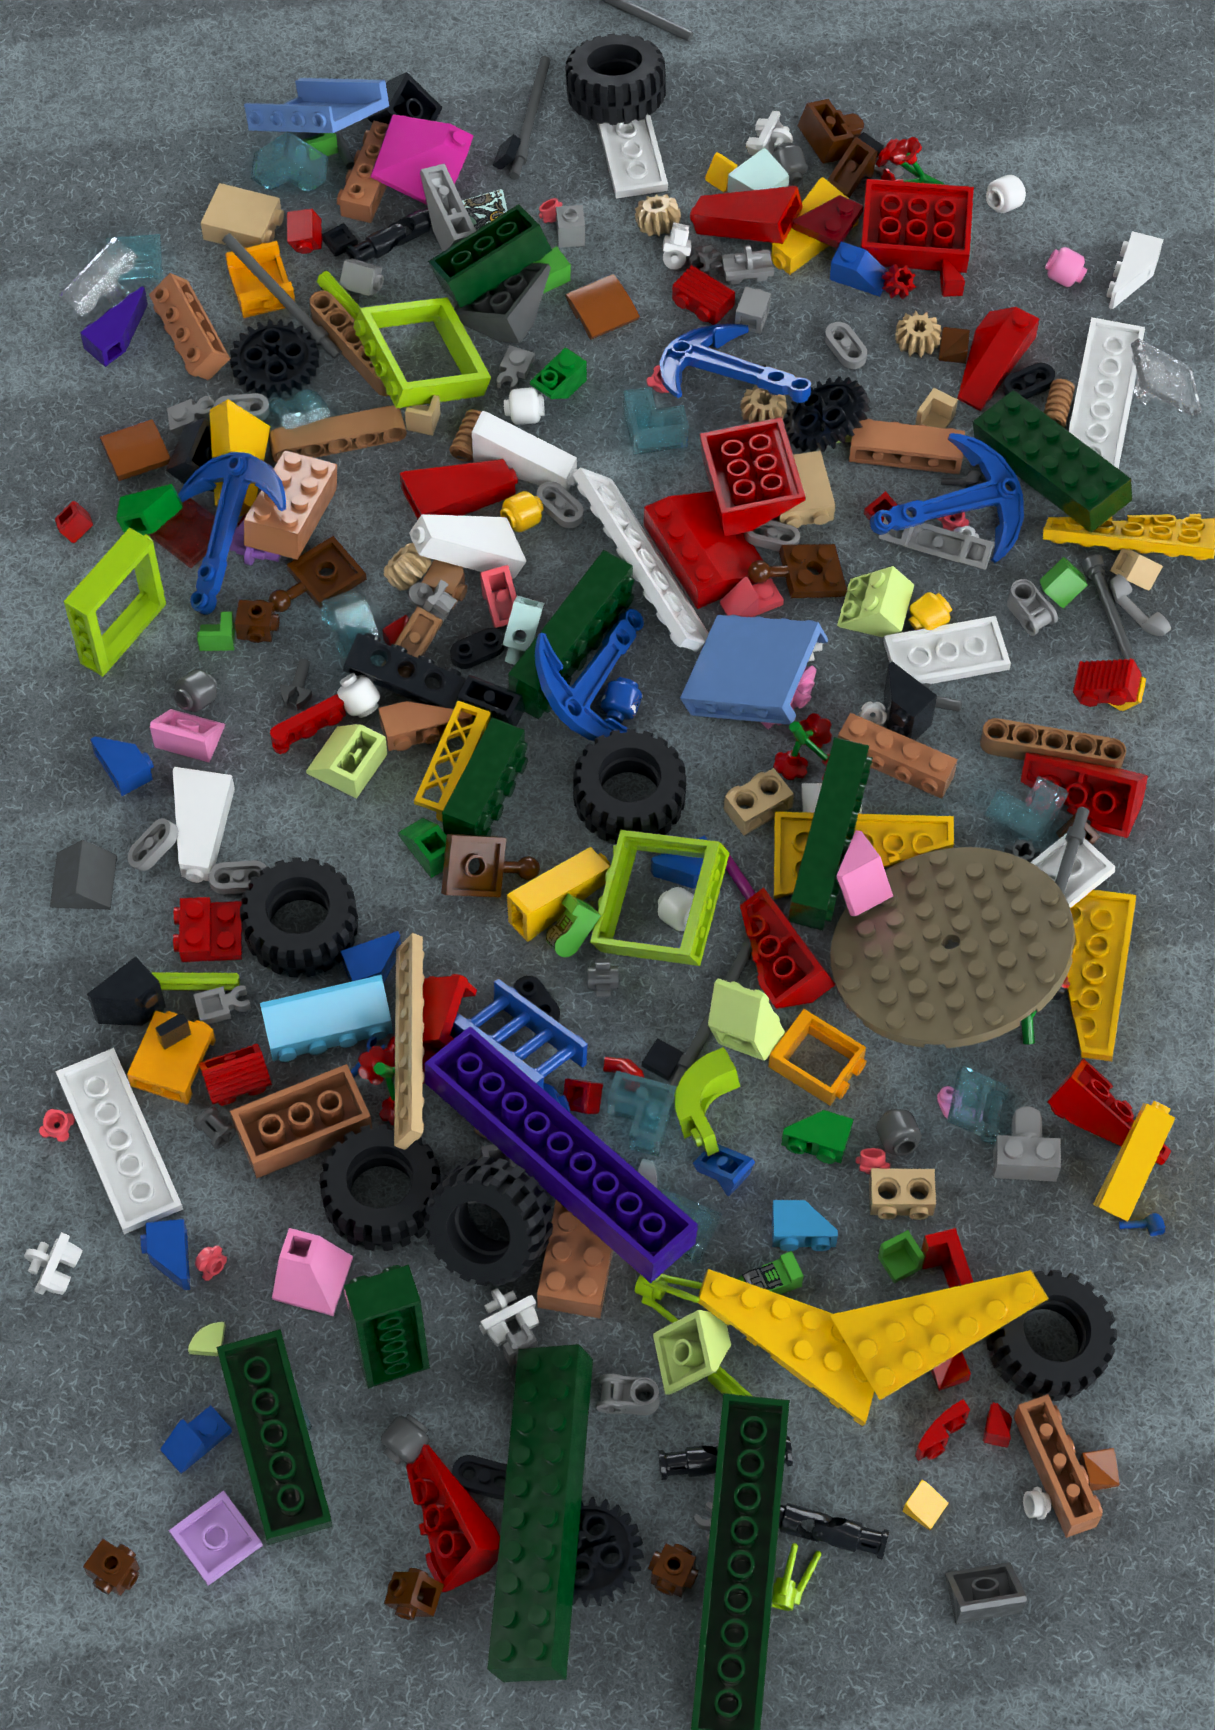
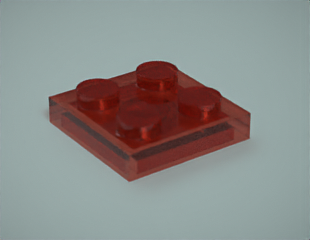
(187, 533)

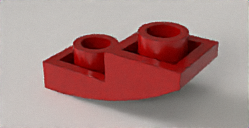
(936, 1437)

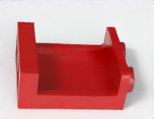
(440, 1008)
(946, 1250)

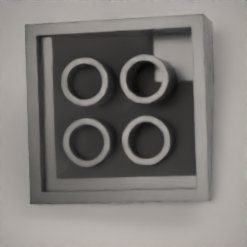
(510, 308)

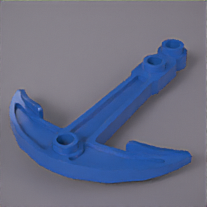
(693, 351)
(236, 473)
(990, 493)
(574, 702)

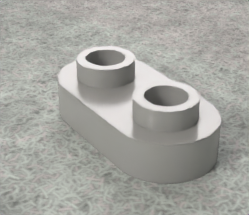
(848, 346)
(249, 402)
(562, 505)
(773, 535)
(152, 844)
(237, 873)

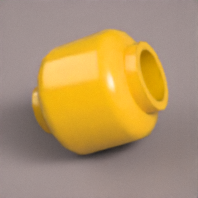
(522, 511)
(929, 612)

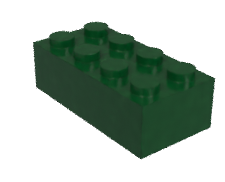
(490, 256)
(486, 780)

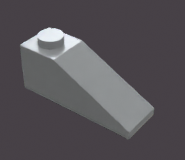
(445, 207)

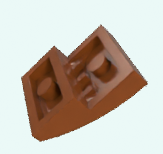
(602, 306)
(135, 450)

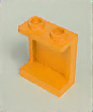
(249, 290)
(173, 1069)

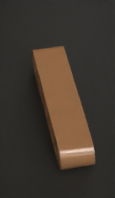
(339, 324)
(340, 433)
(1039, 739)

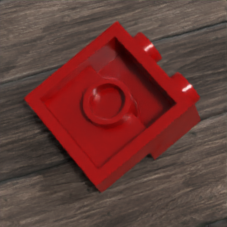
(208, 930)

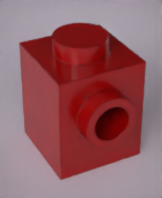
(304, 231)

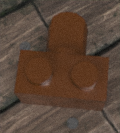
(829, 130)

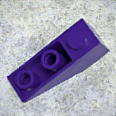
(113, 331)

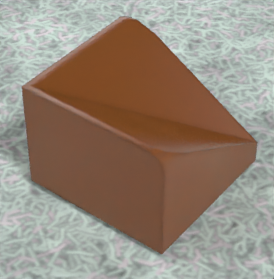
(1101, 1468)

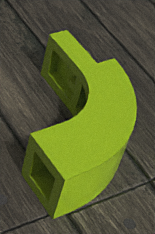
(697, 1089)

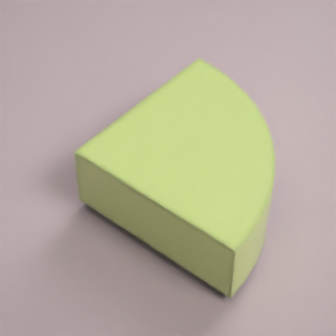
(207, 1340)

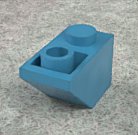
(800, 1225)

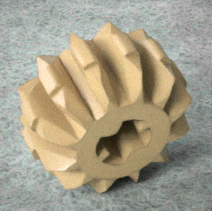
(657, 214)
(918, 334)
(761, 405)
(406, 567)

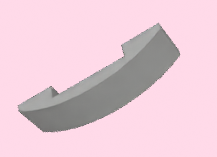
(943, 544)

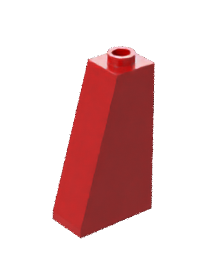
(748, 215)
(458, 488)

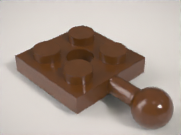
(306, 571)
(799, 580)
(488, 878)

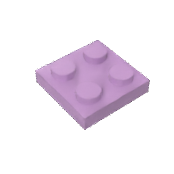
(215, 1538)

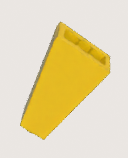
(797, 246)
(237, 431)
(540, 900)
(1135, 1161)

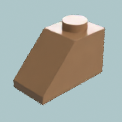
(451, 574)

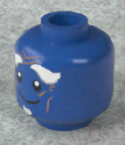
(621, 699)

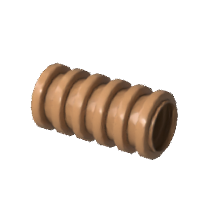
(1059, 400)
(463, 442)

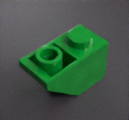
(561, 375)
(148, 509)
(427, 845)
(819, 1135)

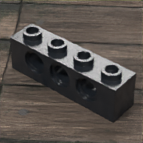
(388, 677)

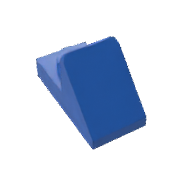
(726, 1167)
(195, 1439)

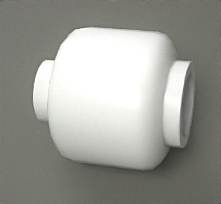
(1005, 194)
(524, 406)
(359, 695)
(675, 907)

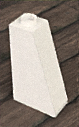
(526, 454)
(468, 542)
(201, 817)

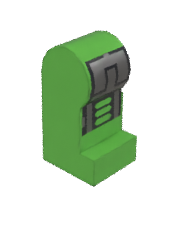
(572, 926)
(777, 1276)

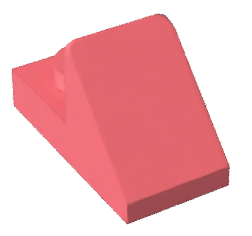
(499, 593)
(750, 599)

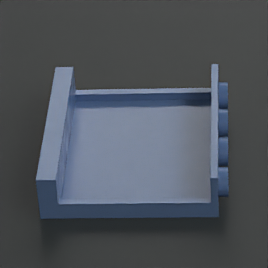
(320, 106)
(751, 668)

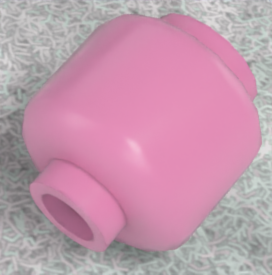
(1066, 267)

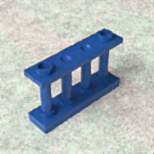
(528, 1015)

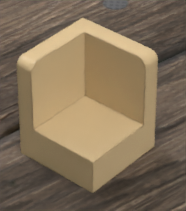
(937, 410)
(423, 417)
(1136, 568)

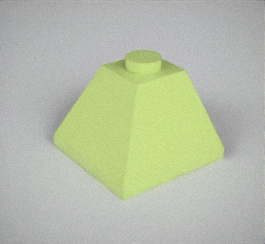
(690, 1349)

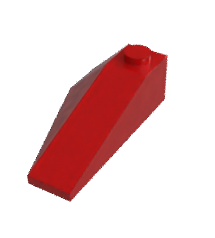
(994, 352)
(1107, 792)
(783, 960)
(1087, 1103)
(458, 1530)

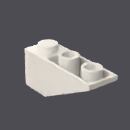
(1136, 268)

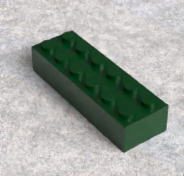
(1054, 461)
(576, 627)
(830, 834)
(387, 1325)
(274, 1437)

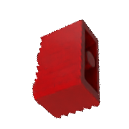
(703, 295)
(1107, 682)
(235, 1075)

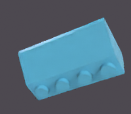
(326, 1018)

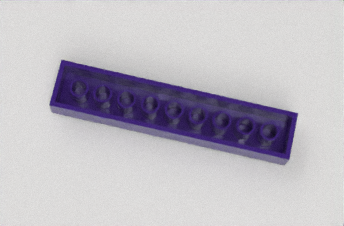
(561, 1154)

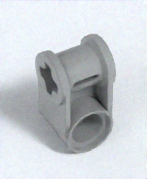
(1034, 610)
(625, 1394)

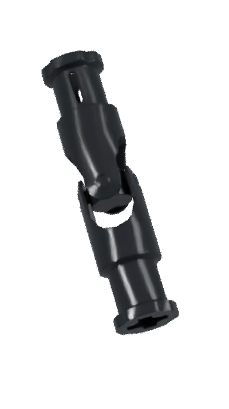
(384, 240)
(699, 1461)
(833, 1530)

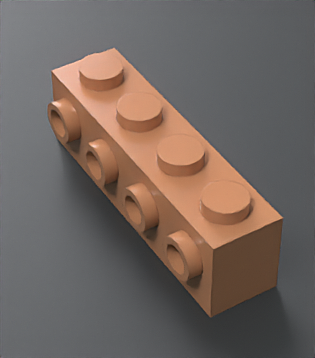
(361, 192)
(189, 327)
(906, 446)
(902, 756)
(1058, 1465)

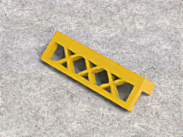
(475, 731)

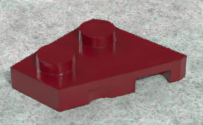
(830, 221)

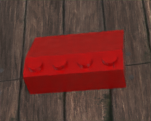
(917, 224)
(751, 474)
(695, 548)

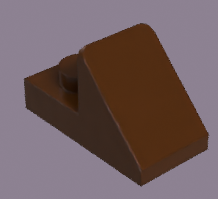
(852, 167)

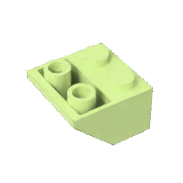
(876, 603)
(349, 758)
(744, 1020)

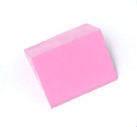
(186, 734)
(863, 876)

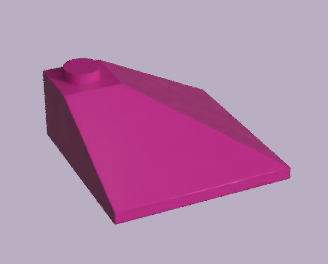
(417, 145)

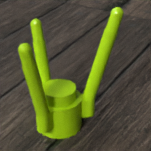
(659, 1287)
(784, 1589)

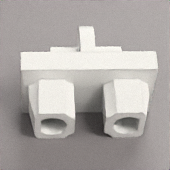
(770, 134)
(676, 246)
(61, 1252)
(496, 1325)

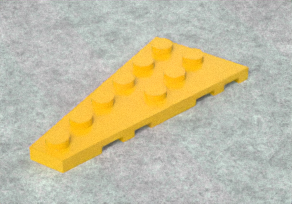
(1141, 533)
(890, 835)
(1098, 969)
(917, 1333)
(795, 1336)

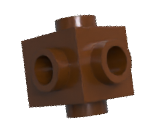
(256, 621)
(112, 1568)
(669, 1580)
(413, 1594)

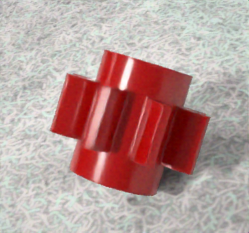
(905, 282)

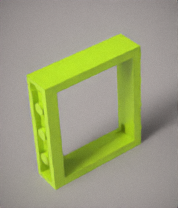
(474, 375)
(128, 553)
(702, 906)

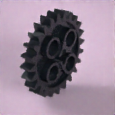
(274, 358)
(827, 415)
(604, 1577)

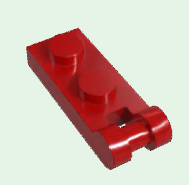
(307, 723)

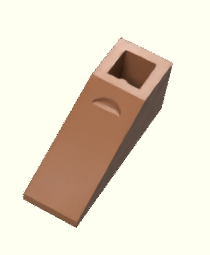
(416, 723)

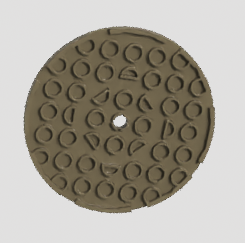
(1008, 961)

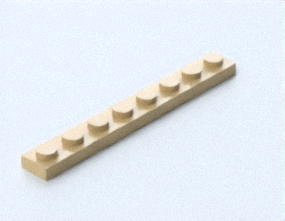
(409, 1042)

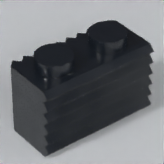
(501, 702)

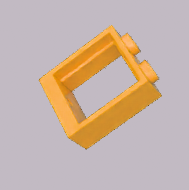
(810, 1024)

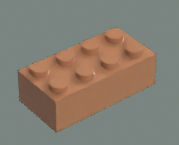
(308, 491)
(300, 1120)
(574, 1268)

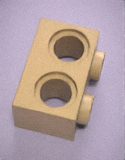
(762, 805)
(901, 1184)

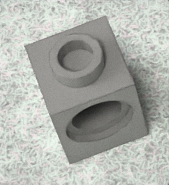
(570, 226)
(361, 277)
(753, 309)

